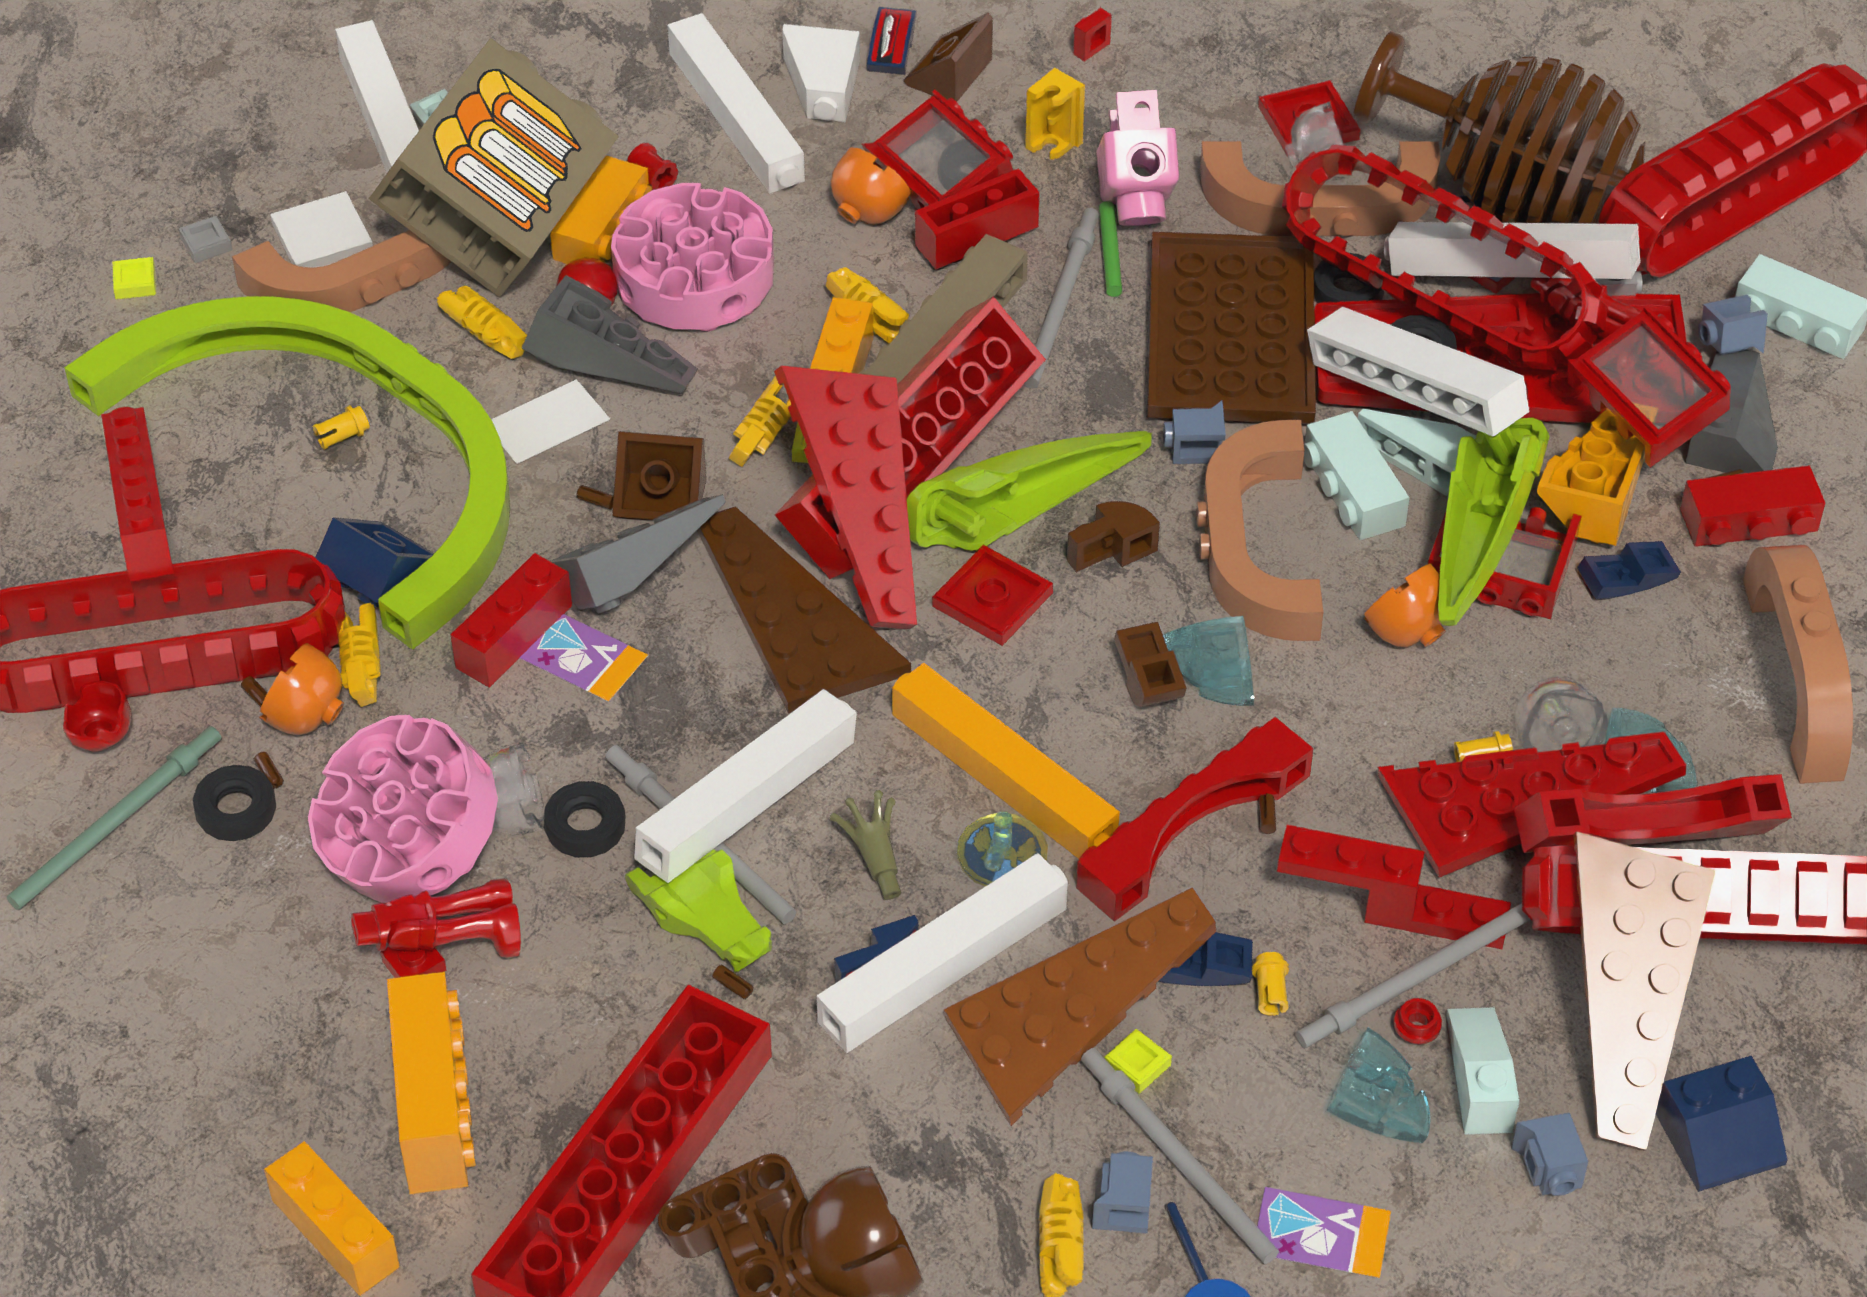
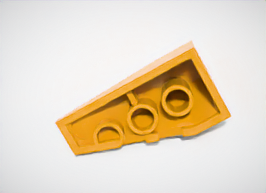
(1594, 480)

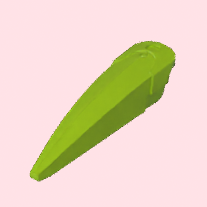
(1006, 491)
(1484, 509)

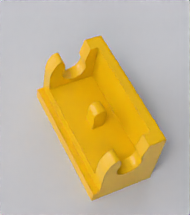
(1055, 113)

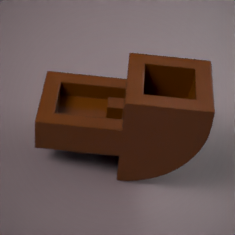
(1118, 531)
(1149, 666)

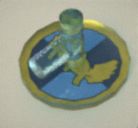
(998, 845)

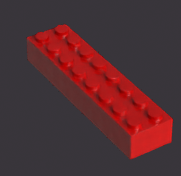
(940, 411)
(629, 1153)

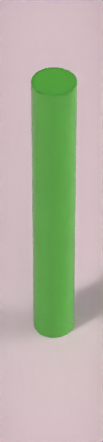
(1110, 249)

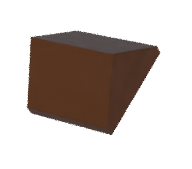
(955, 59)
(657, 474)

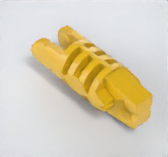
(886, 312)
(483, 320)
(761, 424)
(360, 656)
(1060, 1235)

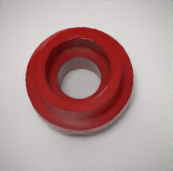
(1418, 1011)

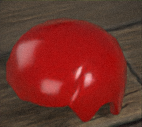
(593, 274)
(98, 717)

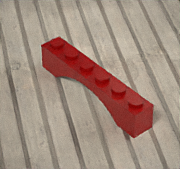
(136, 494)
(1263, 763)
(1709, 811)

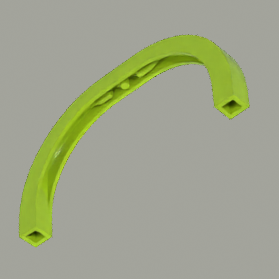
(249, 323)

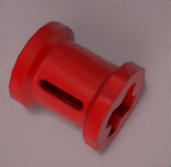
(660, 171)

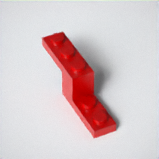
(1393, 883)

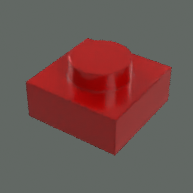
(1092, 34)
(411, 963)

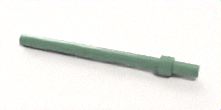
(179, 762)

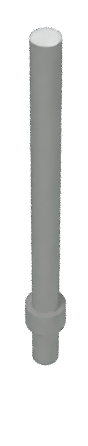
(1079, 245)
(644, 781)
(1343, 1015)
(1120, 1090)

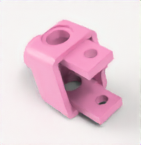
(1137, 142)

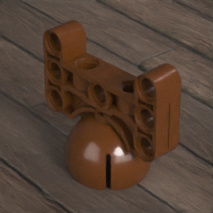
(827, 1246)

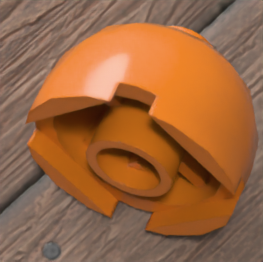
(867, 190)
(1409, 611)
(304, 694)

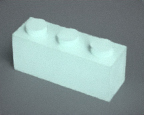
(1804, 306)
(1355, 476)

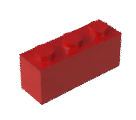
(995, 207)
(1752, 506)
(511, 620)

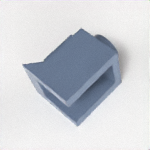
(1731, 326)
(1194, 434)
(1552, 1153)
(1124, 1194)

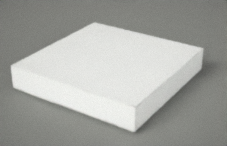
(321, 231)

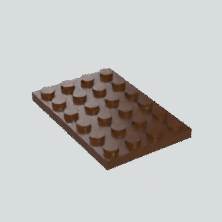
(1231, 326)

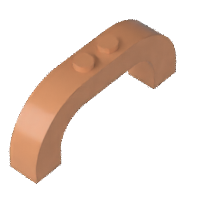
(1337, 208)
(346, 283)
(1794, 586)
(1268, 603)

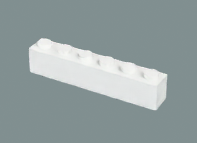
(1419, 371)

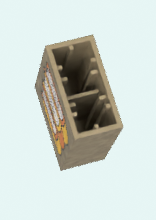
(495, 167)

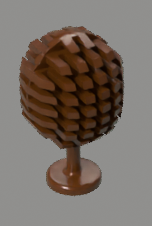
(1520, 133)

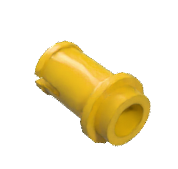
(344, 425)
(1491, 744)
(1270, 974)

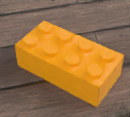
(430, 1082)

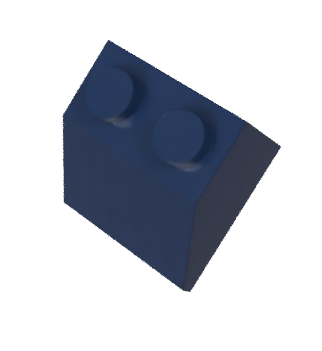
(369, 556)
(1722, 1123)

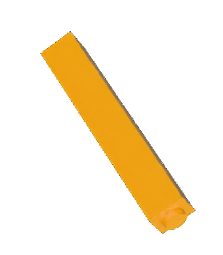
(1003, 761)

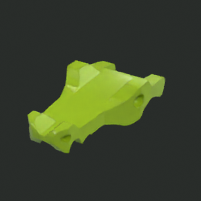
(705, 906)

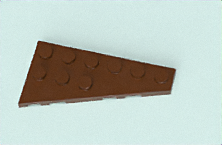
(793, 619)

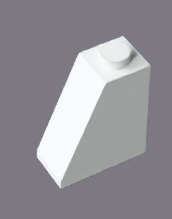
(822, 68)

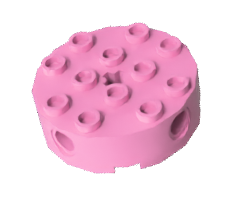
(693, 256)
(403, 808)

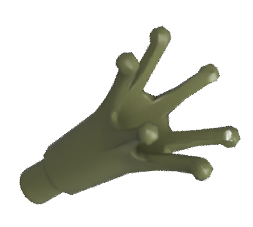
(874, 843)

